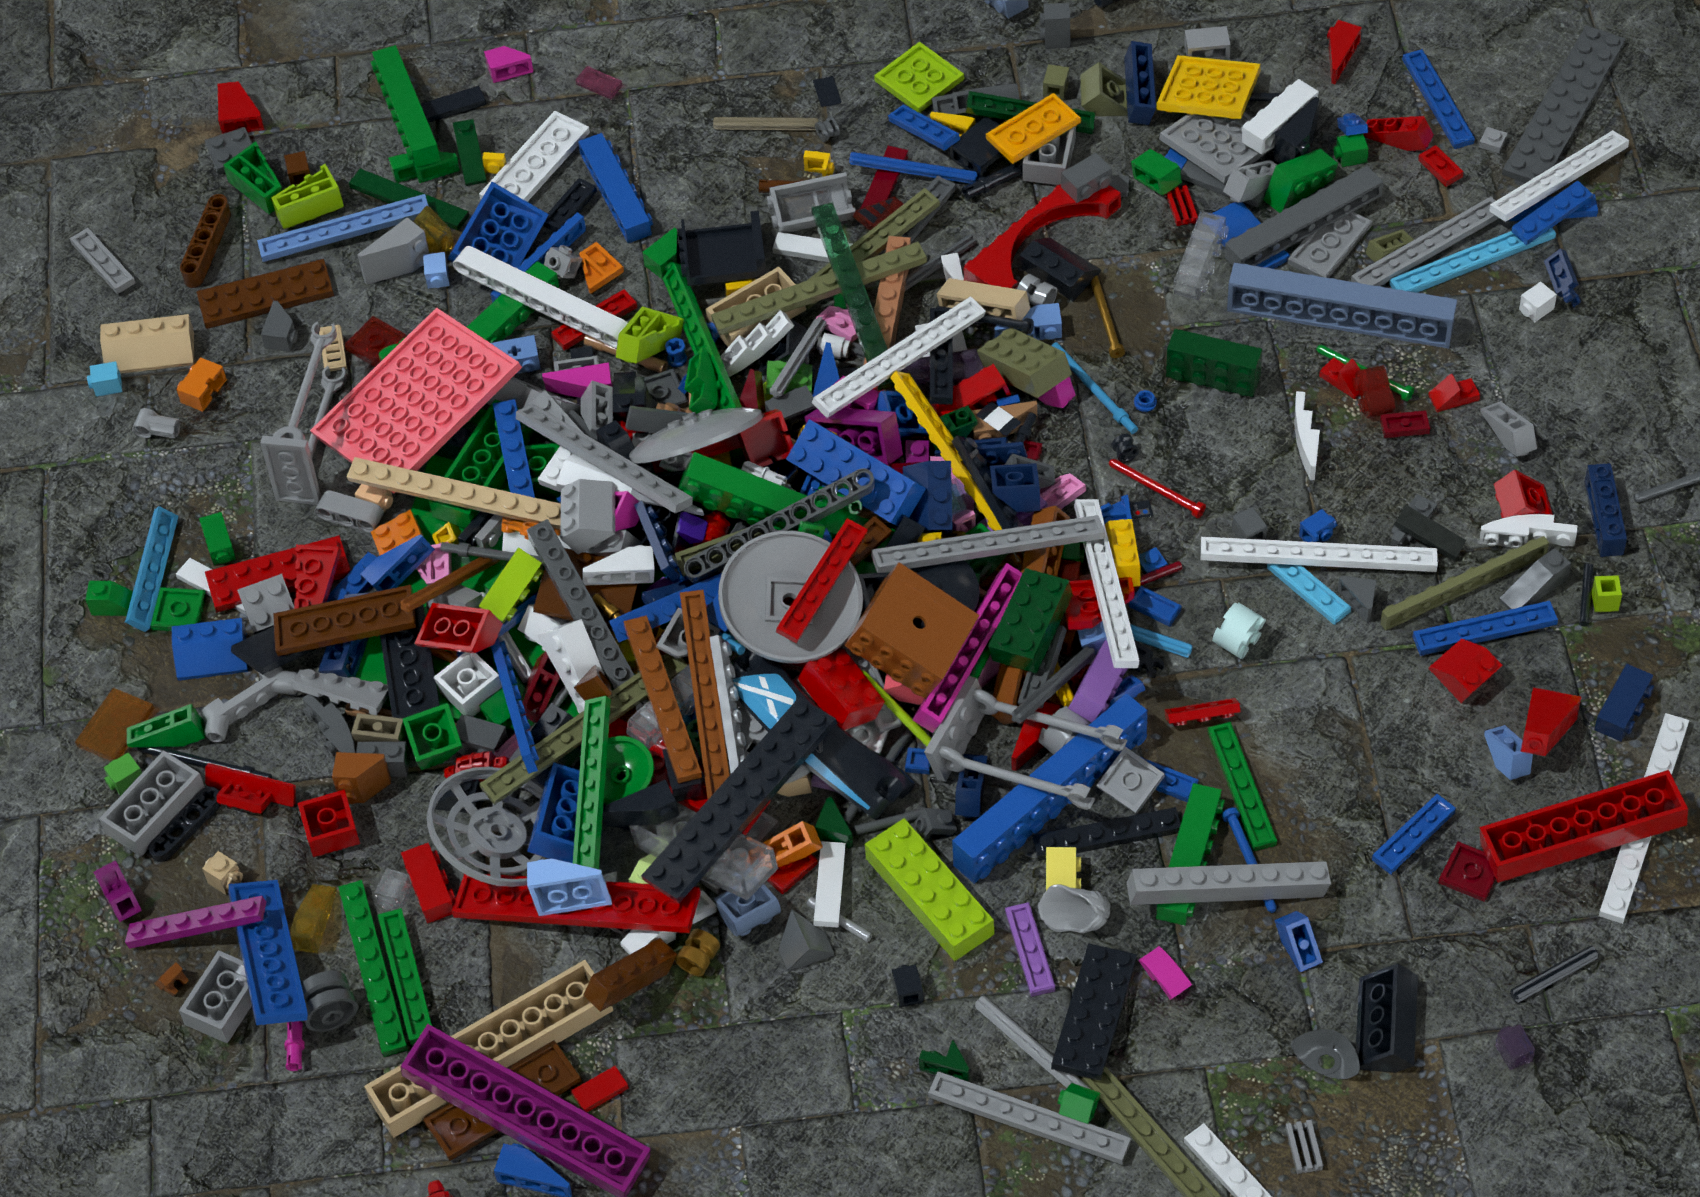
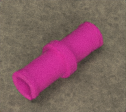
(294, 1045)

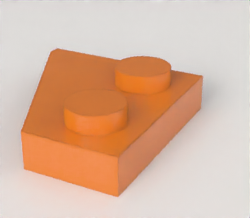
(599, 267)

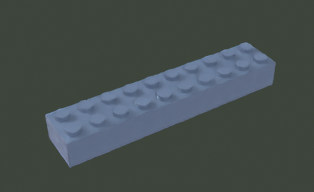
(1341, 305)

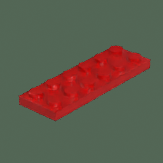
(228, 579)

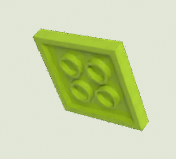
(919, 77)

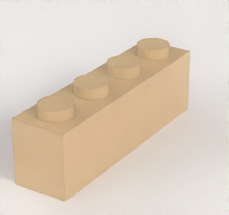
(993, 299)

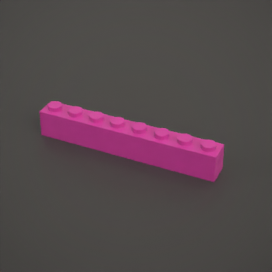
(991, 611)

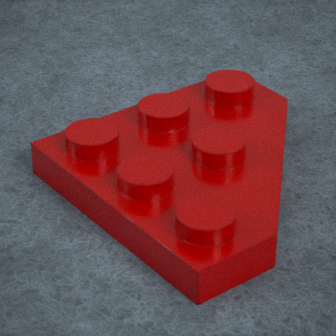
(1083, 608)

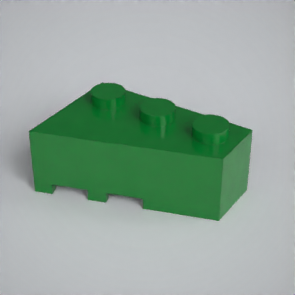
(253, 177)
(1299, 179)

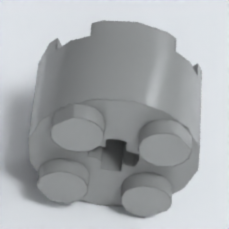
(1054, 737)

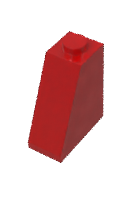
(237, 109)

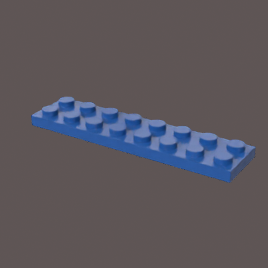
(269, 957)

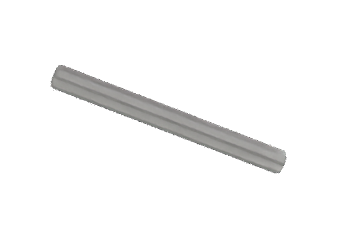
(798, 357)
(1024, 1040)

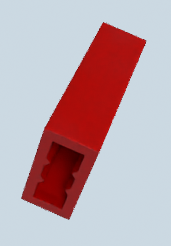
(1548, 720)

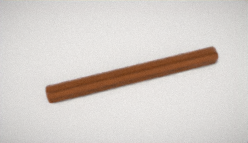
(446, 583)

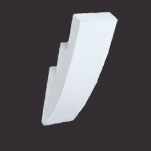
(760, 340)
(1306, 438)

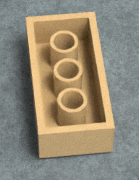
(766, 284)

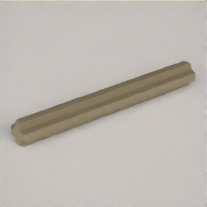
(764, 123)

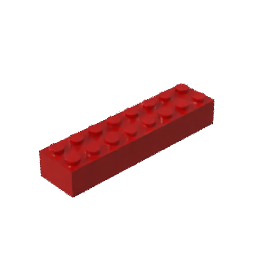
(1583, 826)

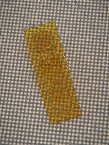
(312, 918)

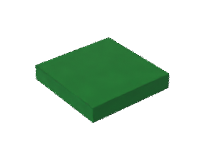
(177, 608)

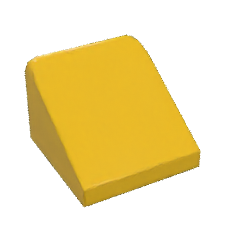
(447, 533)

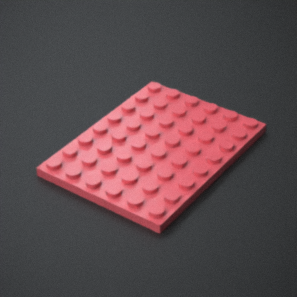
(417, 395)

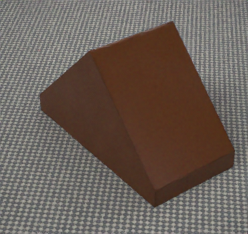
(593, 685)

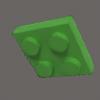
(801, 378)

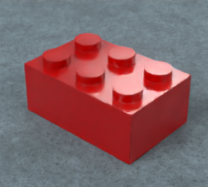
(841, 689)

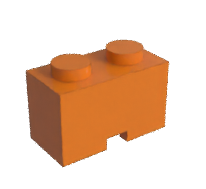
(200, 383)

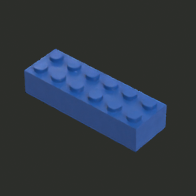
(832, 458)

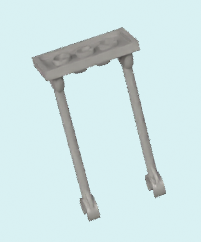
(290, 459)
(962, 722)

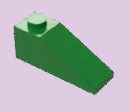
(168, 730)

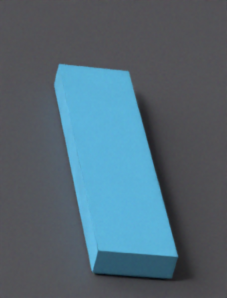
(1312, 591)

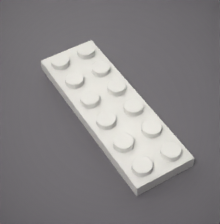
(540, 156)

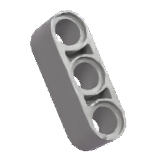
(349, 511)

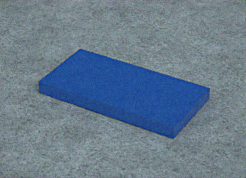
(1239, 220)

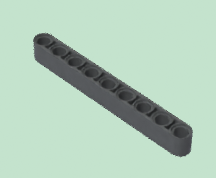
(785, 515)

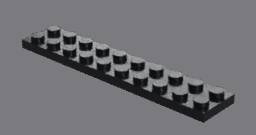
(739, 800)

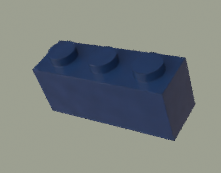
(1624, 703)

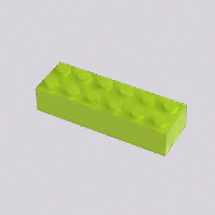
(929, 889)

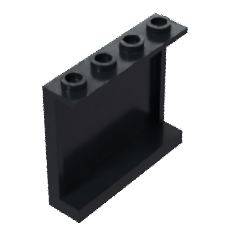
(722, 252)

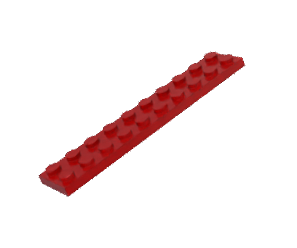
(632, 907)

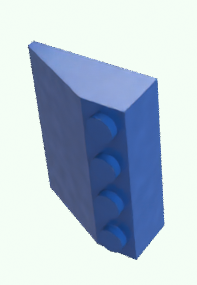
(501, 227)

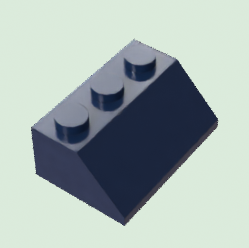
(935, 505)

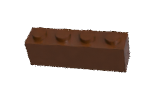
(629, 974)

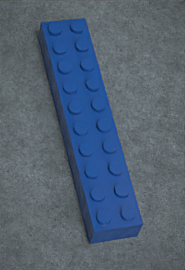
(1028, 809)

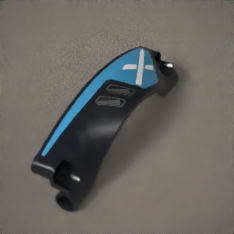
(840, 759)

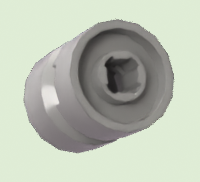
(1038, 292)

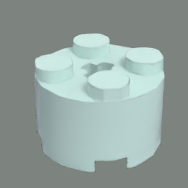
(1239, 630)

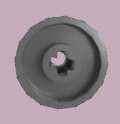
(328, 1001)

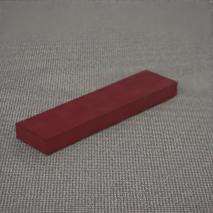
(884, 180)

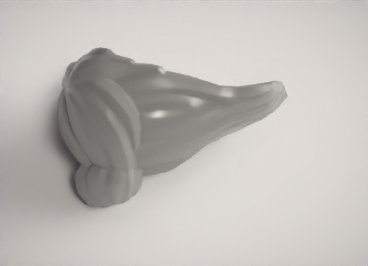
(1073, 909)

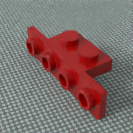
(247, 789)

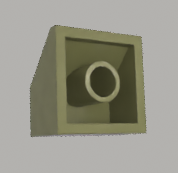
(1103, 92)

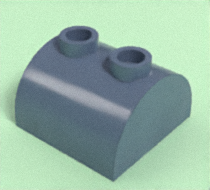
(743, 914)

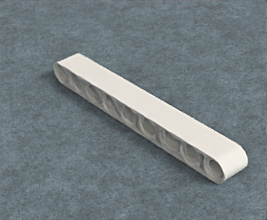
(539, 295)

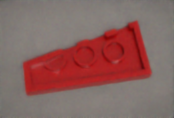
(315, 573)

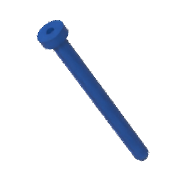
(1231, 815)

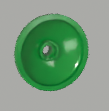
(627, 758)

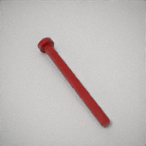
(1196, 508)

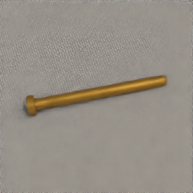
(1116, 350)

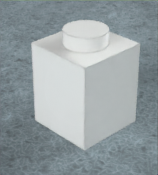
(1537, 302)

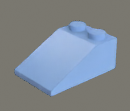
(565, 886)

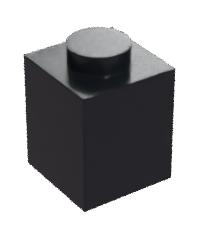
(907, 985)

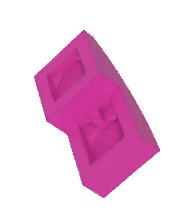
(1165, 971)

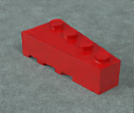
(976, 391)

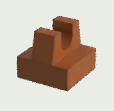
(172, 974)

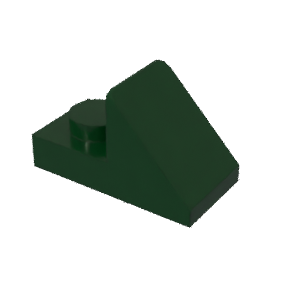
(952, 1064)

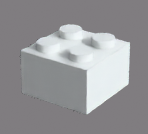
(468, 683)

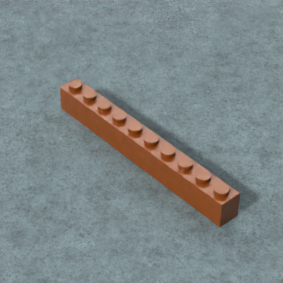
(1044, 560)

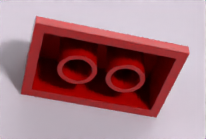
(458, 628)

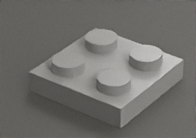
(263, 600)
(1130, 780)

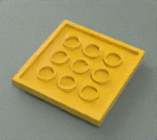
(1209, 87)

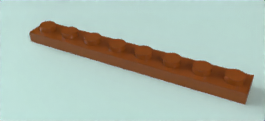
(662, 699)

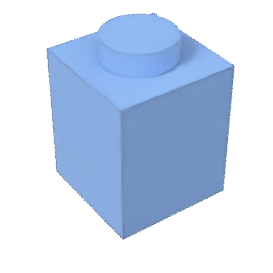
(436, 270)

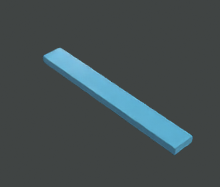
(1464, 261)

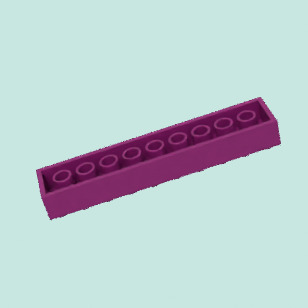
(525, 1111)

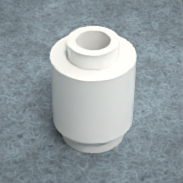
(839, 345)

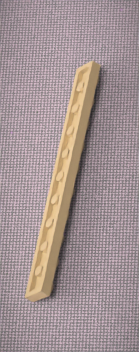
(454, 492)

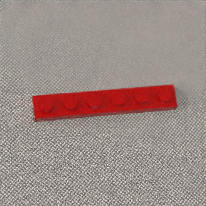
(821, 580)

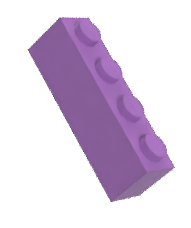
(1097, 686)

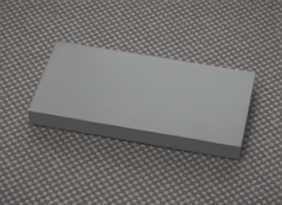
(1327, 248)

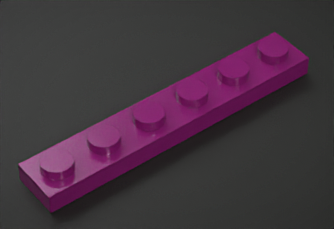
(195, 922)

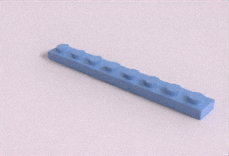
(340, 228)

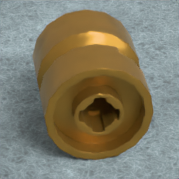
(696, 955)

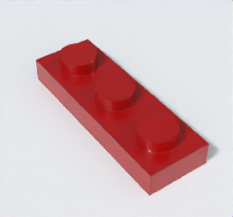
(1202, 712)

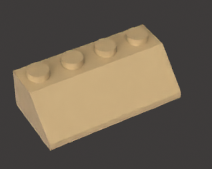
(148, 343)

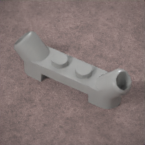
(220, 715)

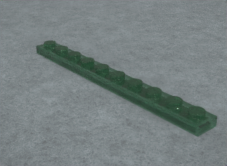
(850, 284)

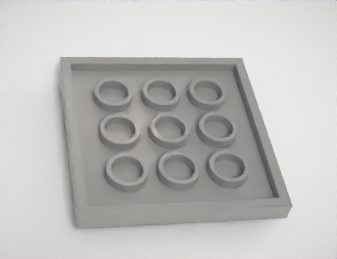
(1211, 143)

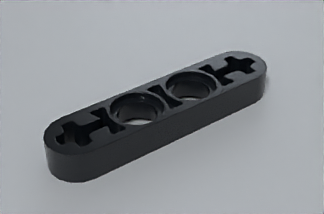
(182, 822)

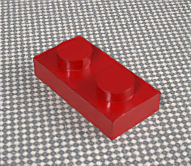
(1440, 165)

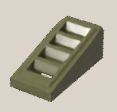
(1390, 241)

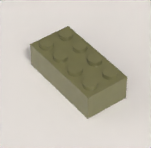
(1025, 362)

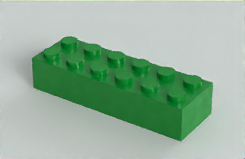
(479, 464)

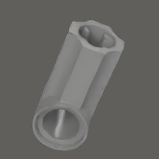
(150, 423)

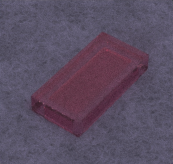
(598, 82)

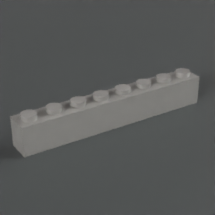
(1228, 883)

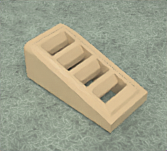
(335, 365)

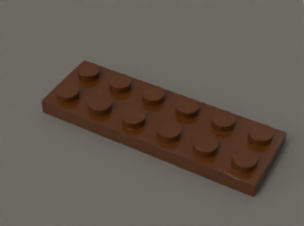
(256, 294)
(342, 620)
(460, 1131)

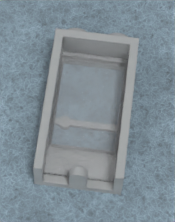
(795, 200)

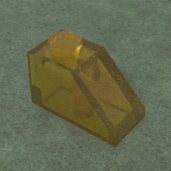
(437, 233)

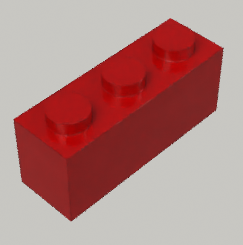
(429, 882)

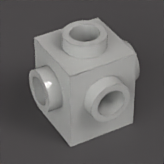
(562, 261)

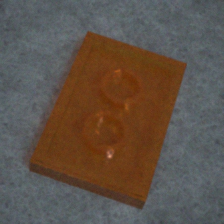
(108, 727)

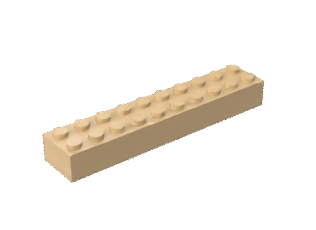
(505, 1036)

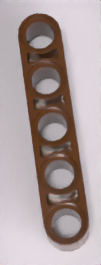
(205, 241)

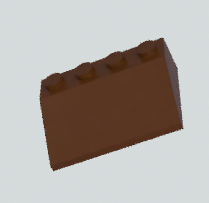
(550, 603)

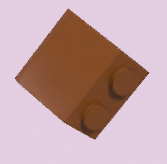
(360, 775)

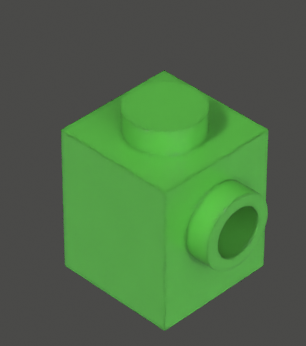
(121, 773)

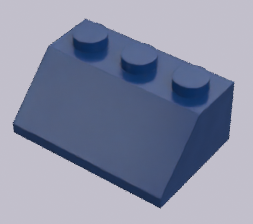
(205, 649)

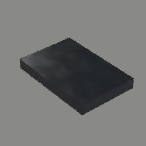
(260, 652)

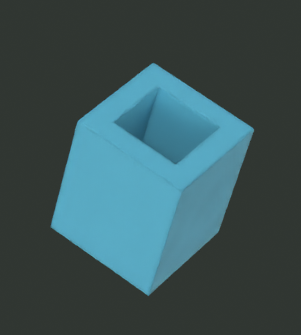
(105, 379)

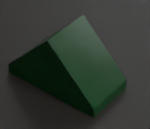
(832, 826)

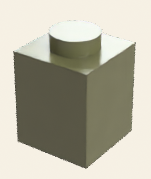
(1056, 81)

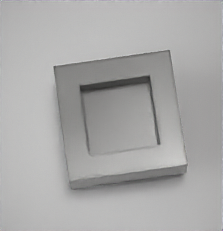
(1493, 140)

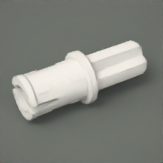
(764, 473)

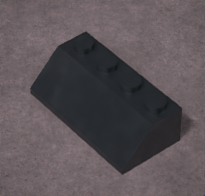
(1387, 1019)

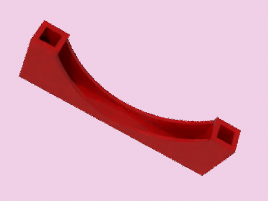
(995, 262)

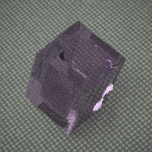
(1514, 1046)

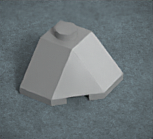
(674, 640)

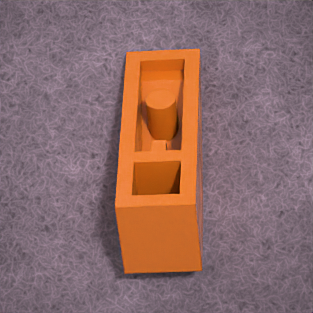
(794, 843)

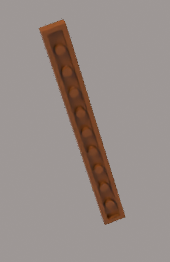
(704, 690)

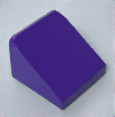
(691, 528)

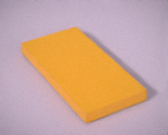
(1033, 128)

